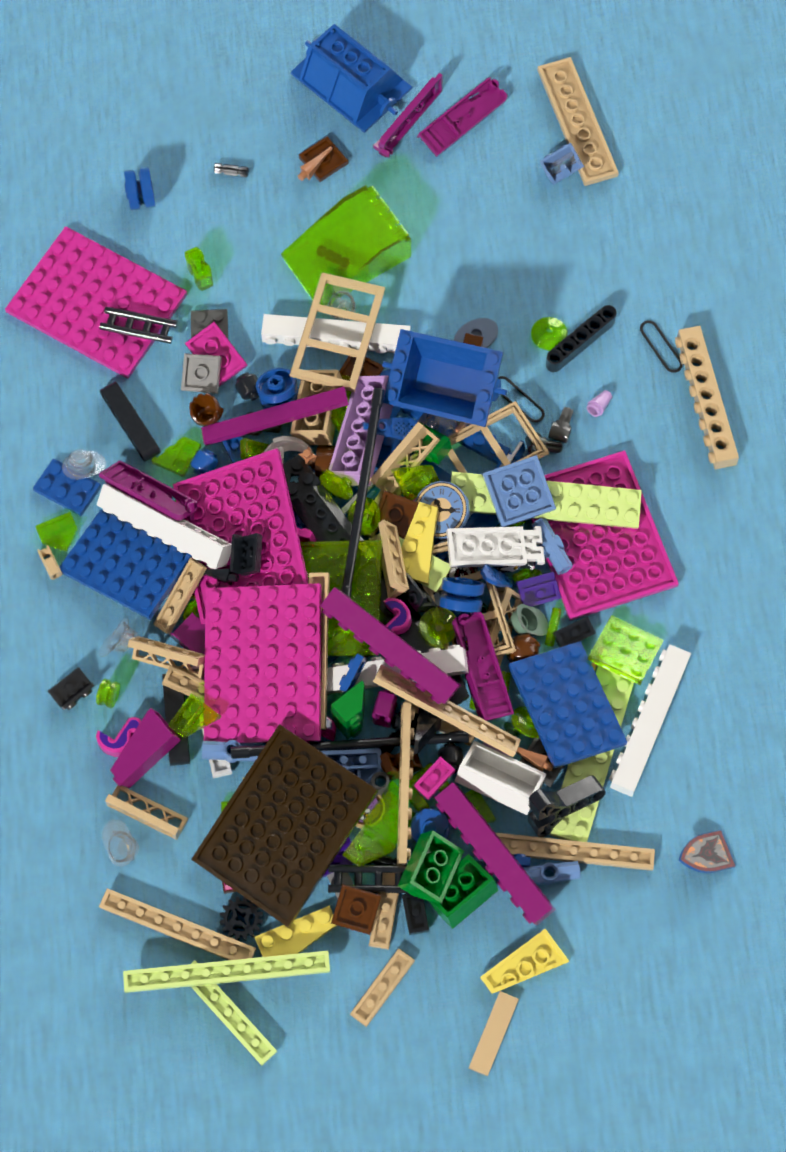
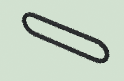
(662, 361)
(532, 420)

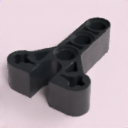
(552, 807)

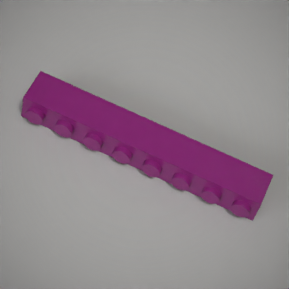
(390, 645)
(495, 854)

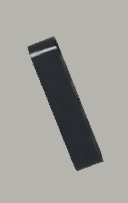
(584, 331)
(130, 421)
(173, 701)

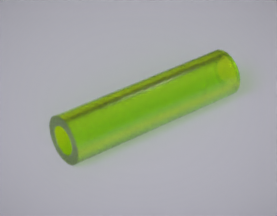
(553, 626)

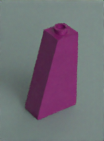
(144, 749)

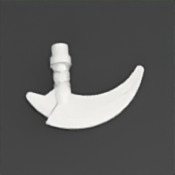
(287, 443)

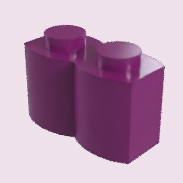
(384, 708)

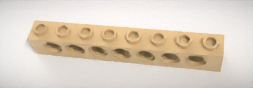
(694, 338)

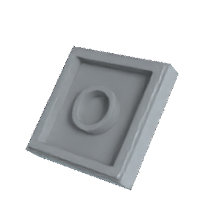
(201, 373)

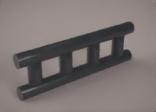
(131, 316)
(358, 874)

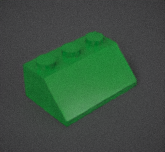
(349, 711)
(431, 867)
(466, 892)

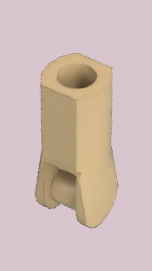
(50, 563)

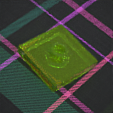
(384, 817)

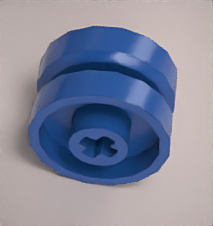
(139, 188)
(276, 388)
(461, 594)

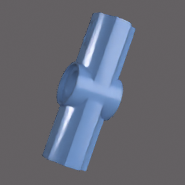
(553, 547)
(218, 750)
(563, 872)

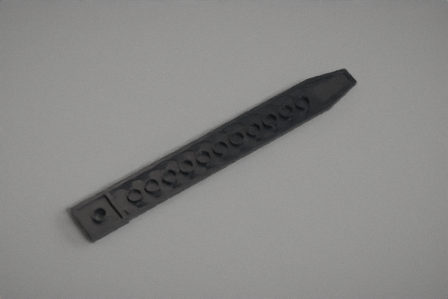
(329, 523)

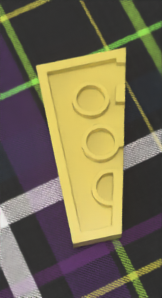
(420, 542)
(298, 936)
(529, 960)

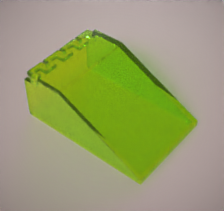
(350, 241)

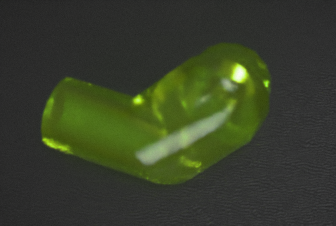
(525, 573)

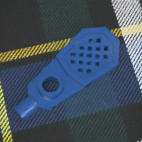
(391, 430)
(496, 577)

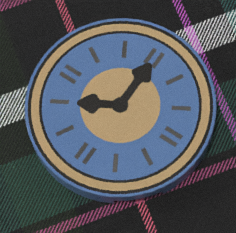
(451, 505)

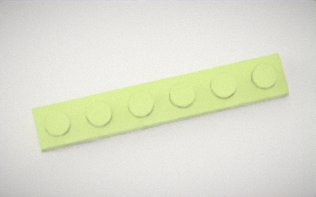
(236, 1021)

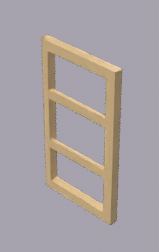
(360, 354)
(492, 418)
(497, 613)

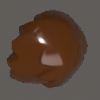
(205, 410)
(525, 647)

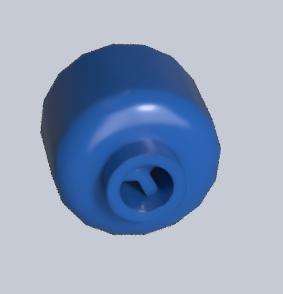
(204, 461)

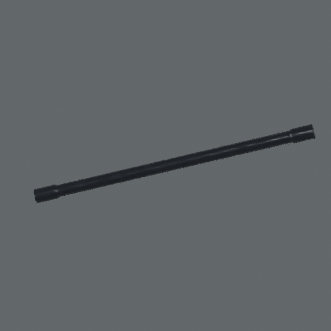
(376, 403)
(451, 737)

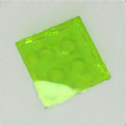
(625, 649)

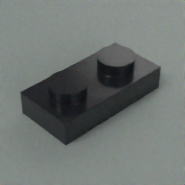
(574, 632)
(415, 914)

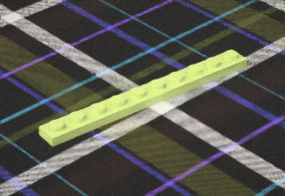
(226, 971)

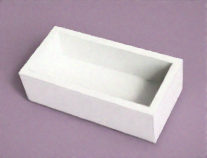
(499, 777)

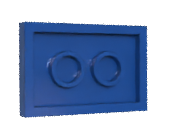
(66, 492)

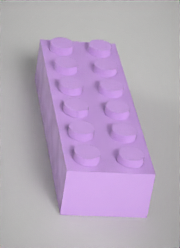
(352, 437)

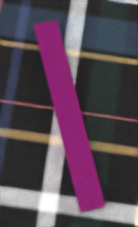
(274, 416)

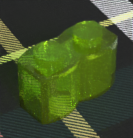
(199, 268)

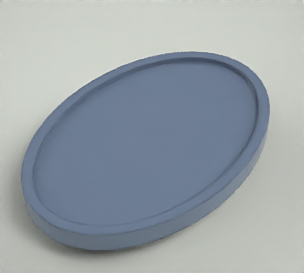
(481, 327)

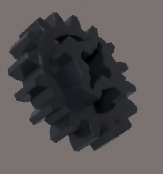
(235, 923)

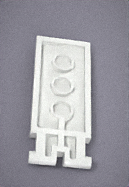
(494, 546)

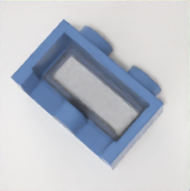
(561, 163)

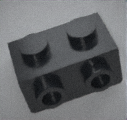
(246, 554)
(417, 596)
(70, 689)

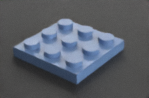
(519, 491)

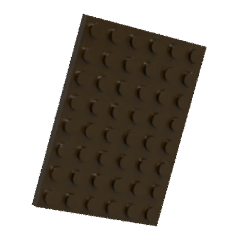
(284, 825)

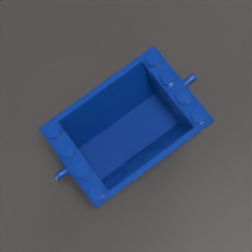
(350, 78)
(444, 377)

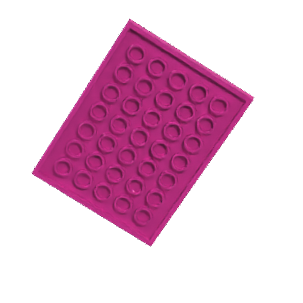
(73, 287)
(246, 501)
(609, 561)
(263, 661)

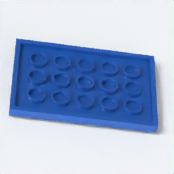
(125, 564)
(567, 704)

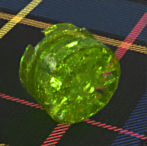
(108, 693)

